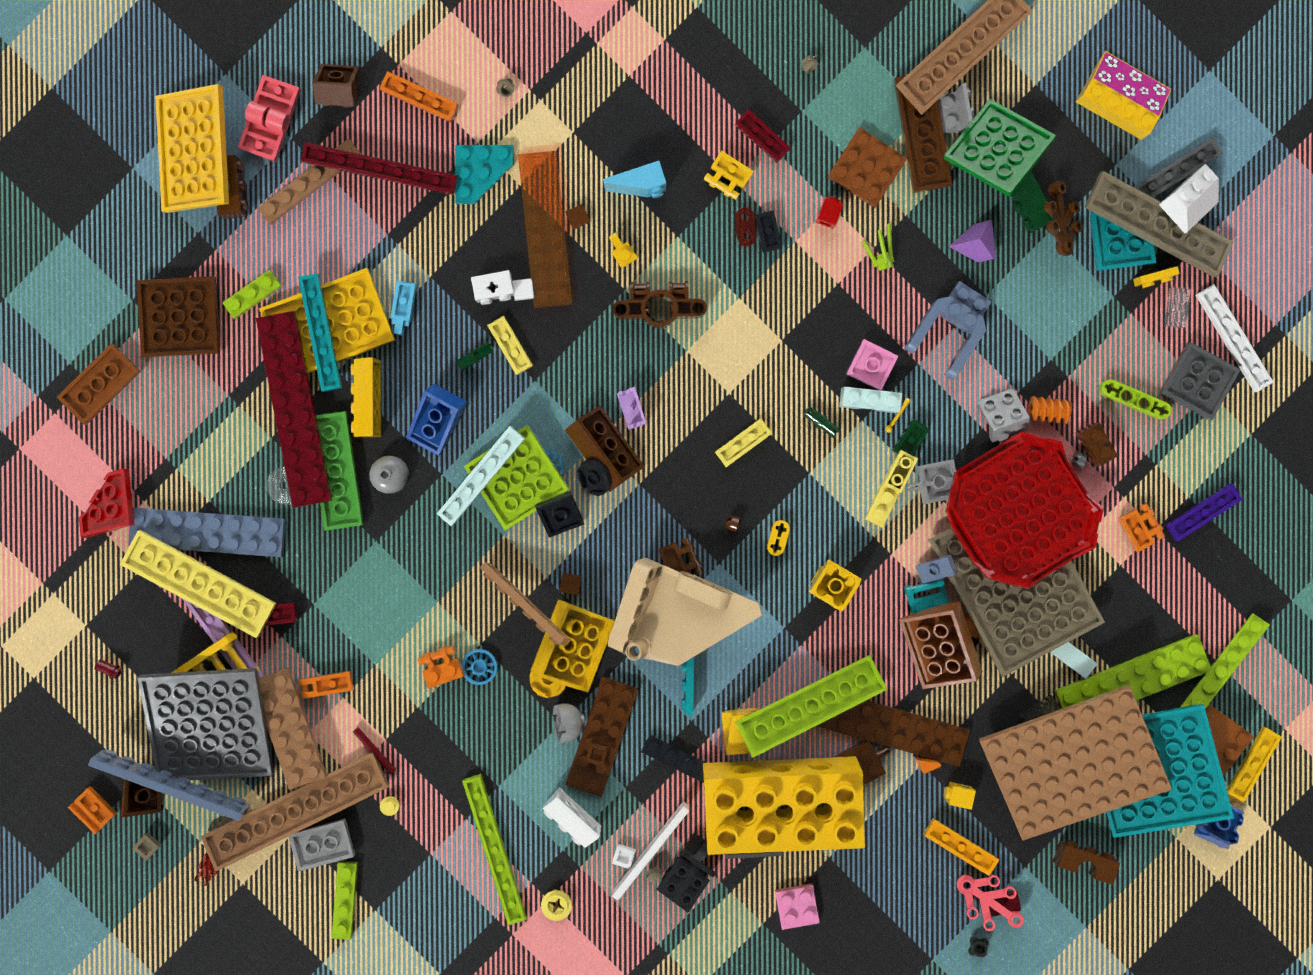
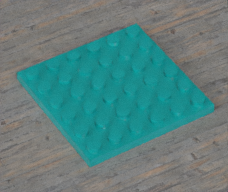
(1192, 769)

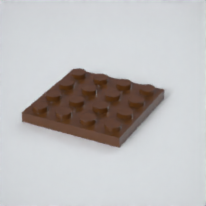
(178, 317)

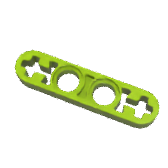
(1136, 396)

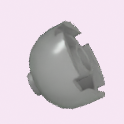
(389, 474)
(568, 722)

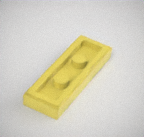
(510, 345)
(743, 442)

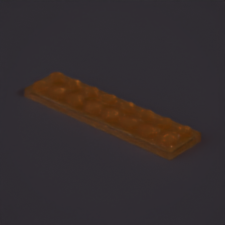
(545, 229)

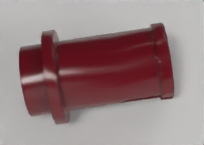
(111, 670)

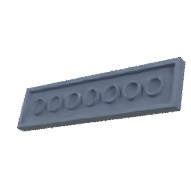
(212, 531)
(164, 782)

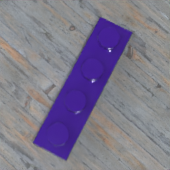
(1203, 512)

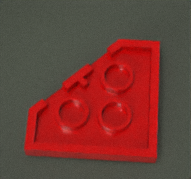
(109, 507)

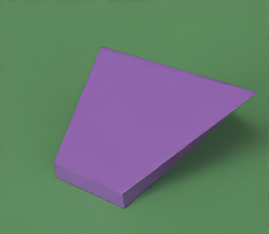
(977, 242)

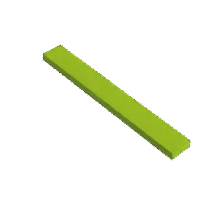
(494, 849)

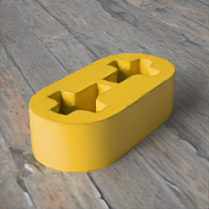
(782, 539)

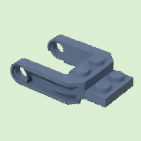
(962, 309)

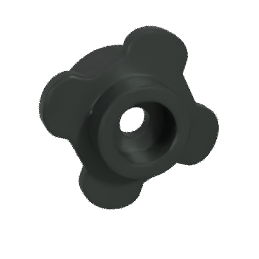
(980, 952)

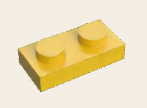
(1164, 276)

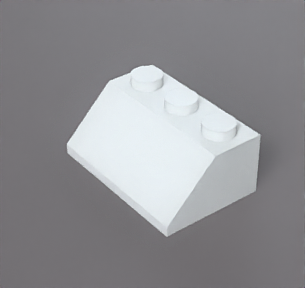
(1192, 198)
(572, 818)

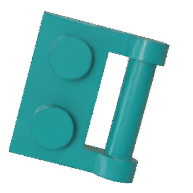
(928, 601)

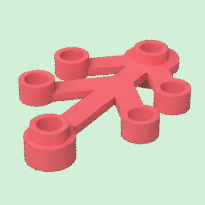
(987, 899)

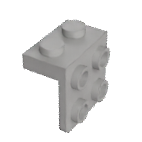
(1004, 415)

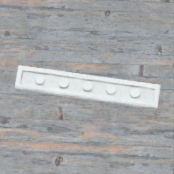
(1234, 338)
(650, 851)

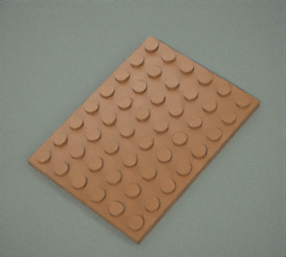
(1075, 763)

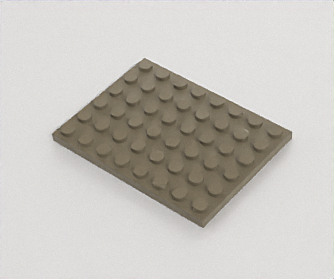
(1015, 620)

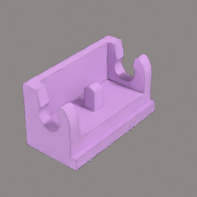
(631, 408)

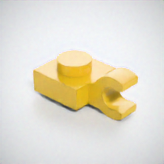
(623, 252)

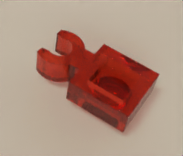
(207, 869)

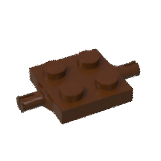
(868, 759)

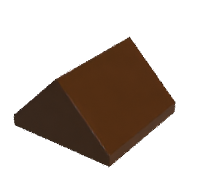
(139, 800)

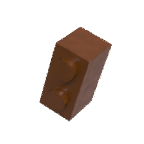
(1096, 444)

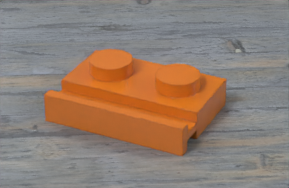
(92, 810)

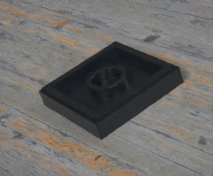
(559, 514)

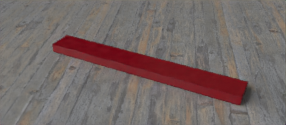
(379, 168)

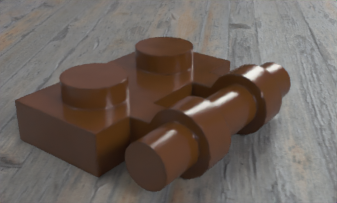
(672, 557)

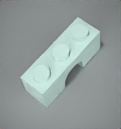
(870, 399)

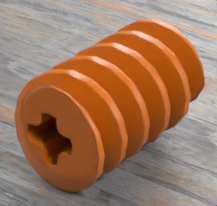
(1050, 409)

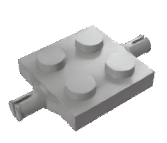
(934, 481)

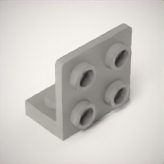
(956, 110)

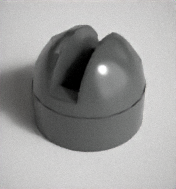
(1080, 461)

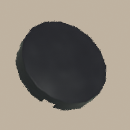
(594, 477)

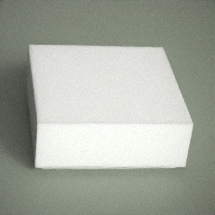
(523, 289)
(623, 856)

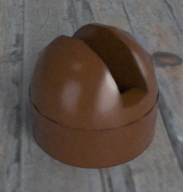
(733, 523)

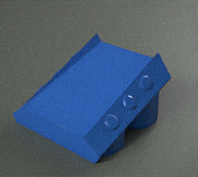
(1222, 832)

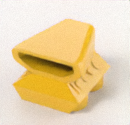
(834, 585)
(732, 738)

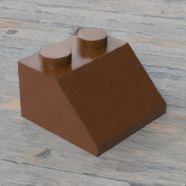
(336, 85)

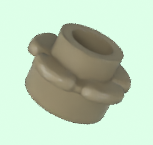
(809, 64)
(508, 90)
(654, 874)

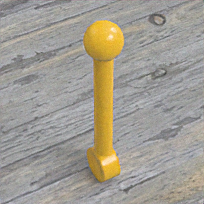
(888, 428)

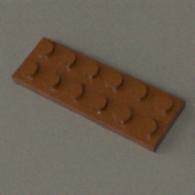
(923, 145)
(605, 727)

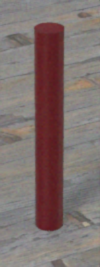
(372, 748)

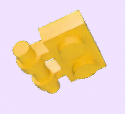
(731, 170)

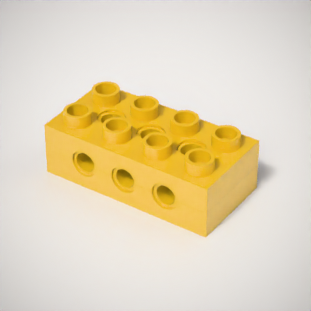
(790, 782)

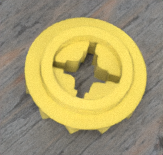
(559, 913)

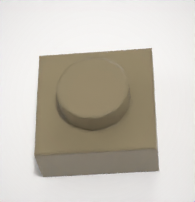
(146, 846)

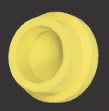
(389, 805)

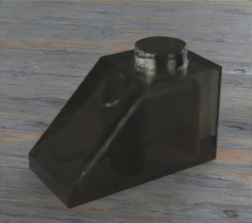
(1041, 708)

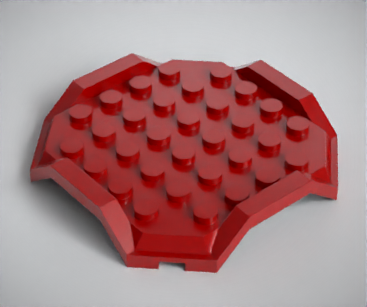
(1022, 511)

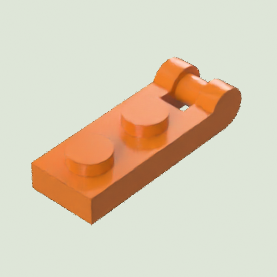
(326, 684)

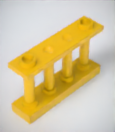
(211, 655)

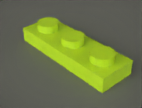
(252, 294)

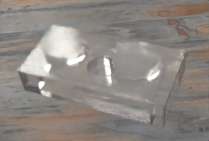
(1177, 307)

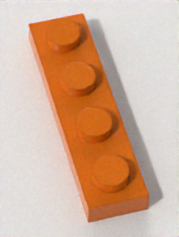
(419, 96)

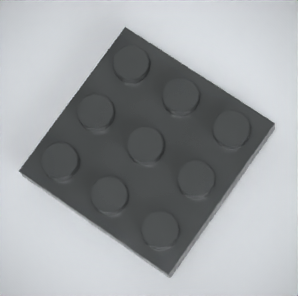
(1200, 381)

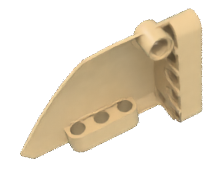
(675, 614)

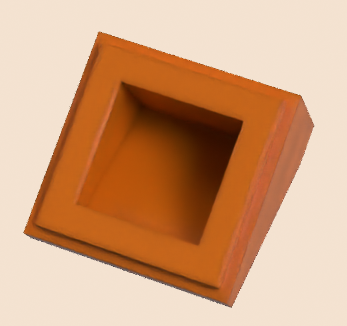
(927, 764)

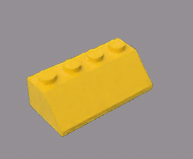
(366, 397)

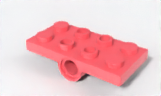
(269, 118)

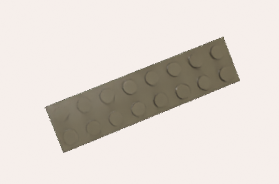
(1147, 220)

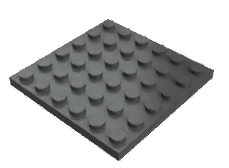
(207, 724)

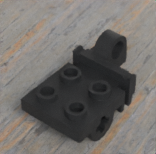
(687, 876)

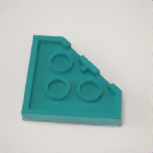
(480, 169)
(1118, 247)

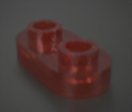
(745, 226)

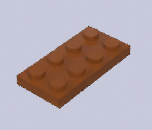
(98, 384)

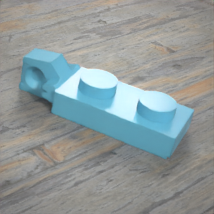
(402, 306)

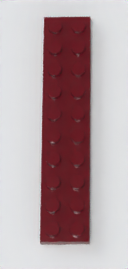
(294, 409)

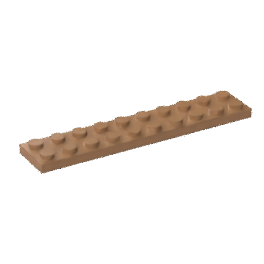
(294, 811)

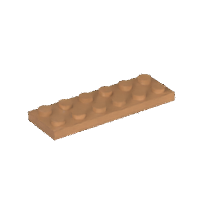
(290, 730)

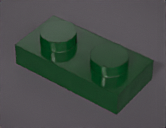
(911, 438)

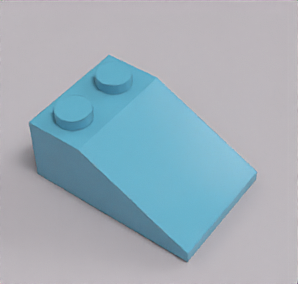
(641, 181)

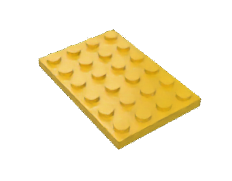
(192, 149)
(353, 315)

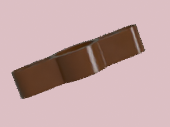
(677, 294)

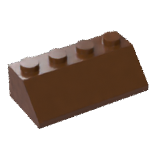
(601, 440)

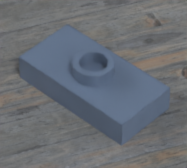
(936, 569)

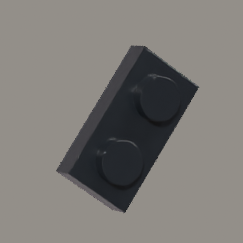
(768, 231)

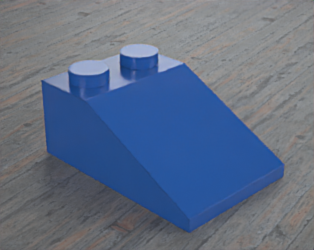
(435, 419)

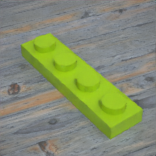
(344, 900)

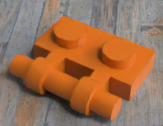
(1136, 529)
(444, 672)

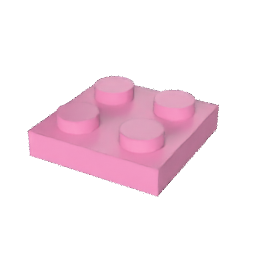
(872, 365)
(797, 906)

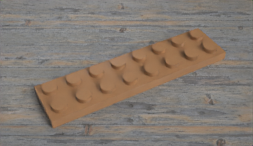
(961, 51)

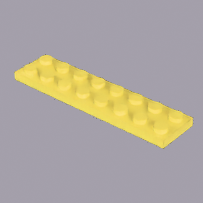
(198, 583)

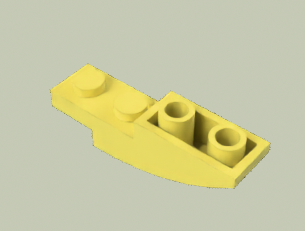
(890, 488)

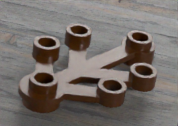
(1060, 221)

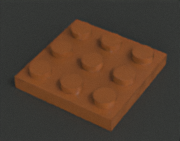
(867, 167)

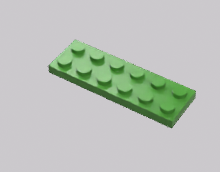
(339, 460)

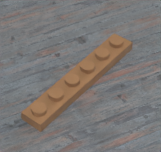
(301, 188)
(519, 599)

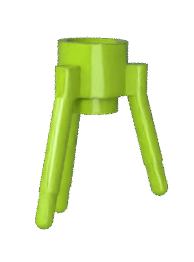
(885, 259)

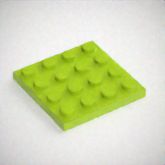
(521, 482)

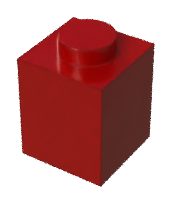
(829, 212)

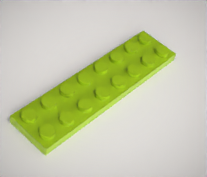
(1143, 674)
(810, 706)

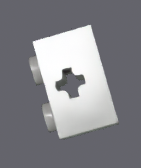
(483, 283)

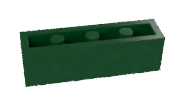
(1030, 204)

